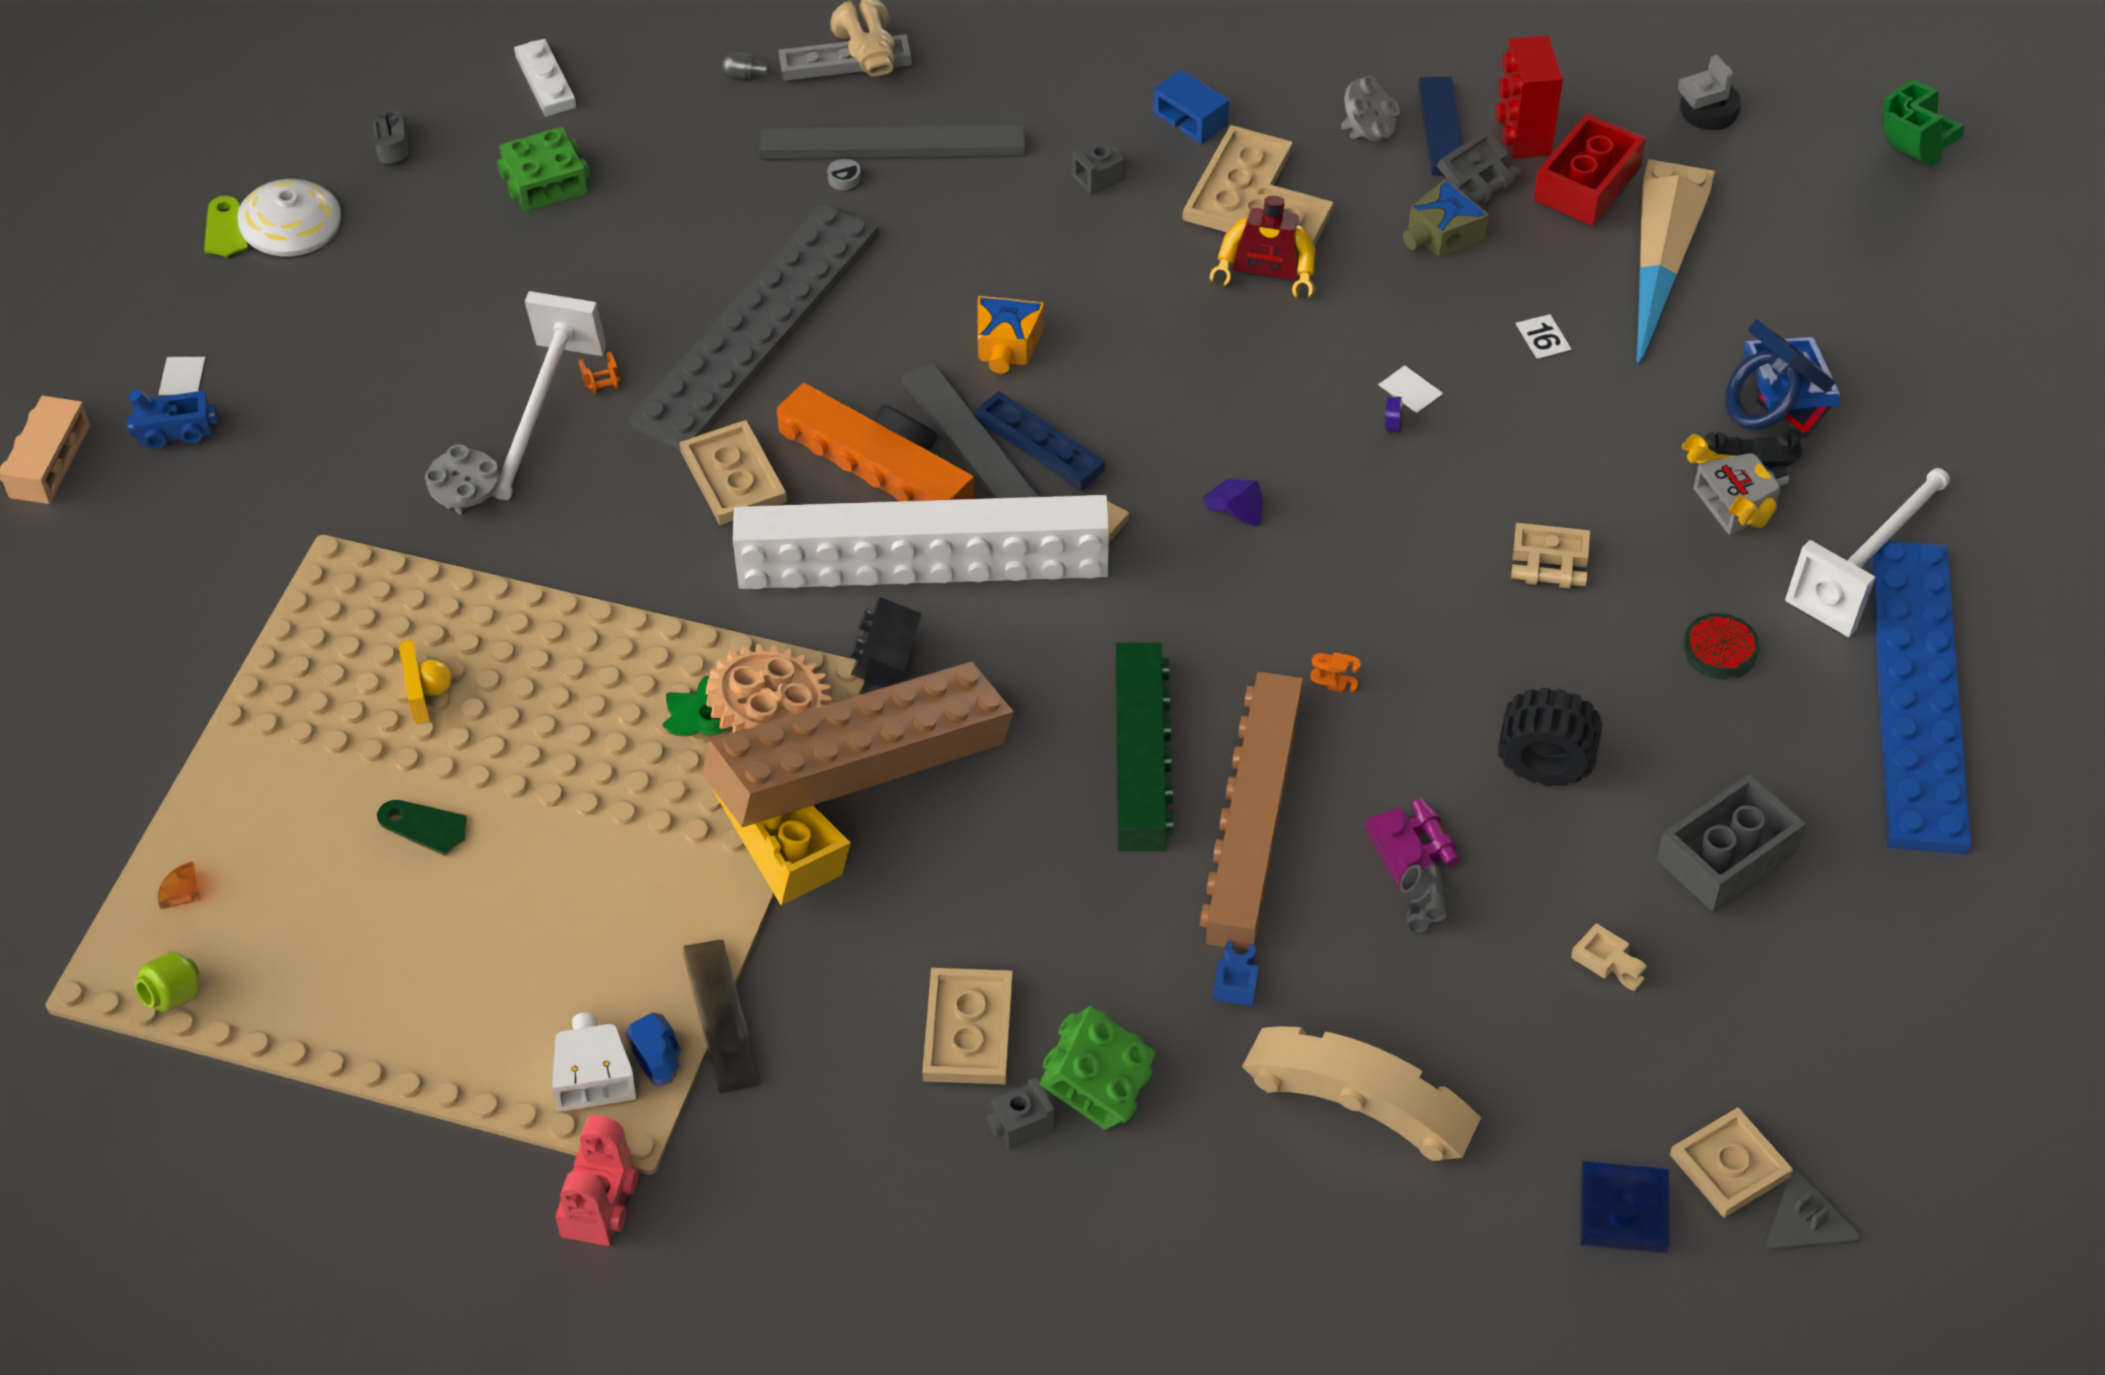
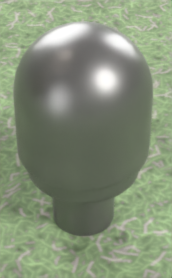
(742, 66)

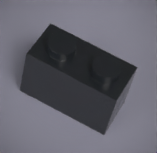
(885, 643)

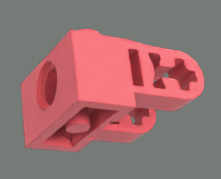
(599, 1168)

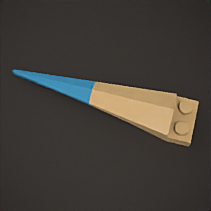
(1670, 214)

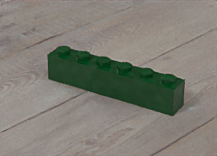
(1141, 749)

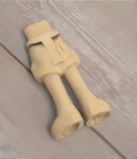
(870, 49)

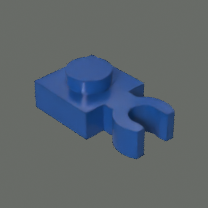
(1236, 976)

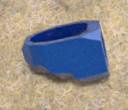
(654, 1048)

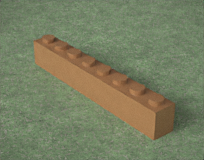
(1253, 812)

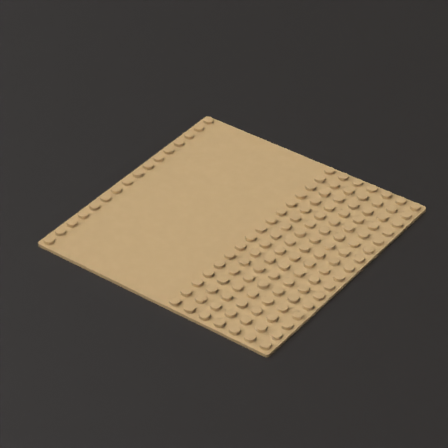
(420, 970)

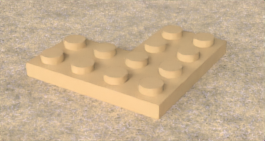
(1241, 179)

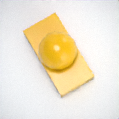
(422, 679)

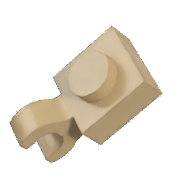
(1608, 953)

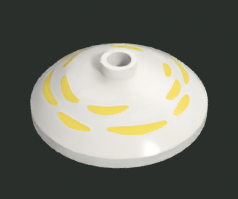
(289, 217)

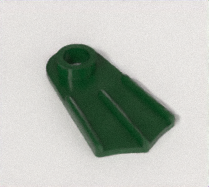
(424, 825)

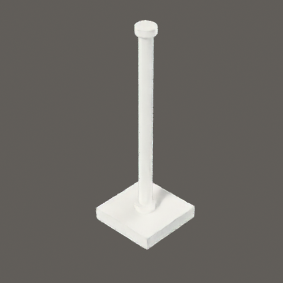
(561, 326)
(1838, 588)

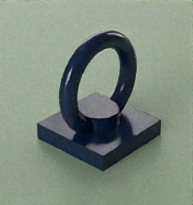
(1784, 359)

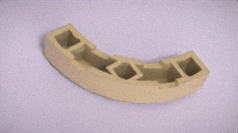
(1366, 1082)

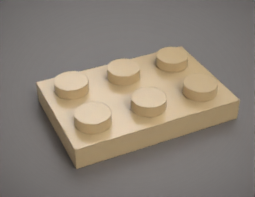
(732, 470)
(967, 1026)

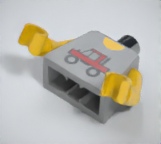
(1735, 487)

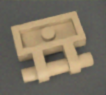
(1550, 546)

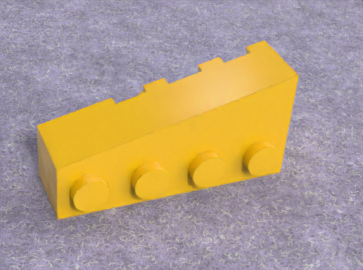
(795, 851)

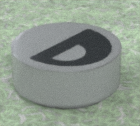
(844, 174)

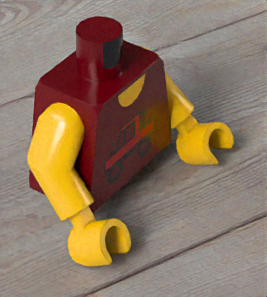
(1269, 245)

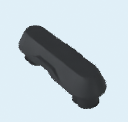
(1770, 450)

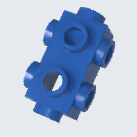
(171, 418)

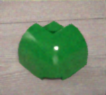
(1914, 124)

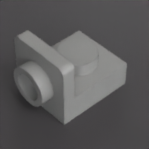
(1707, 86)

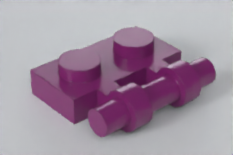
(1398, 841)

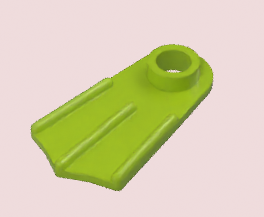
(222, 228)

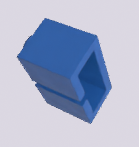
(1187, 97)

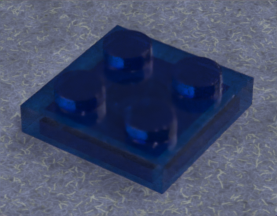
(1624, 1207)

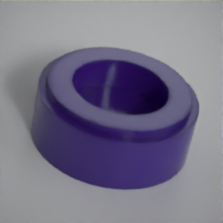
(1393, 414)

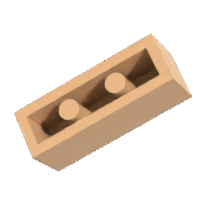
(44, 449)

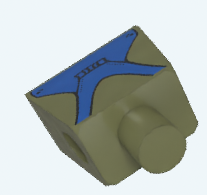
(1445, 221)

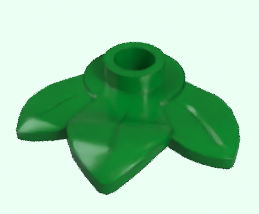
(691, 714)

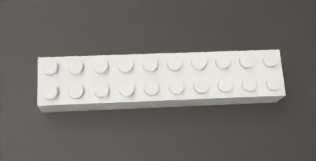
(921, 541)

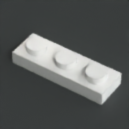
(545, 77)

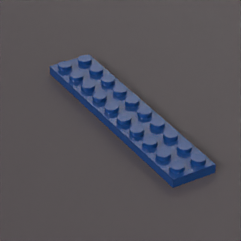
(1919, 699)

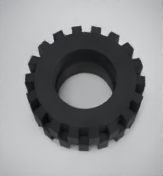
(1550, 736)

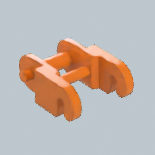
(588, 376)
(1327, 670)

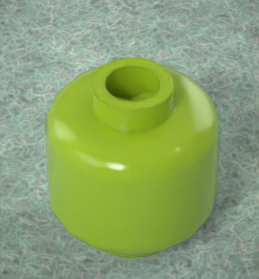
(167, 981)

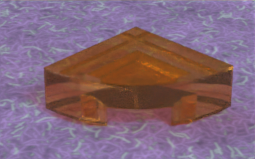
(179, 887)

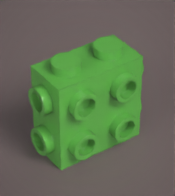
(543, 169)
(1097, 1067)

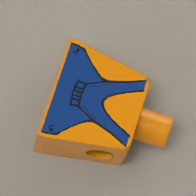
(1008, 331)

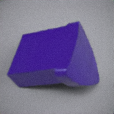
(1238, 498)

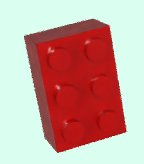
(1529, 96)
(1589, 169)

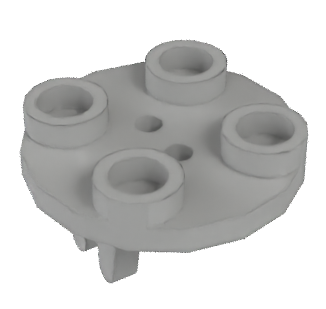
(1369, 110)
(474, 482)

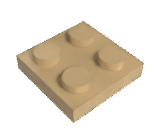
(1731, 1162)

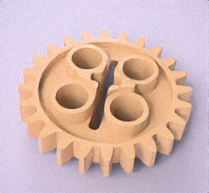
(763, 687)

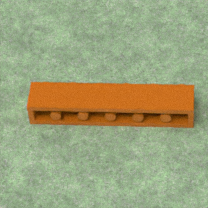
(869, 449)

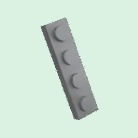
(832, 59)

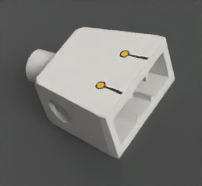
(590, 1066)

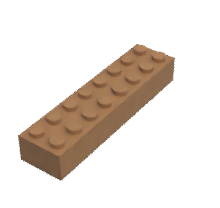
(855, 743)

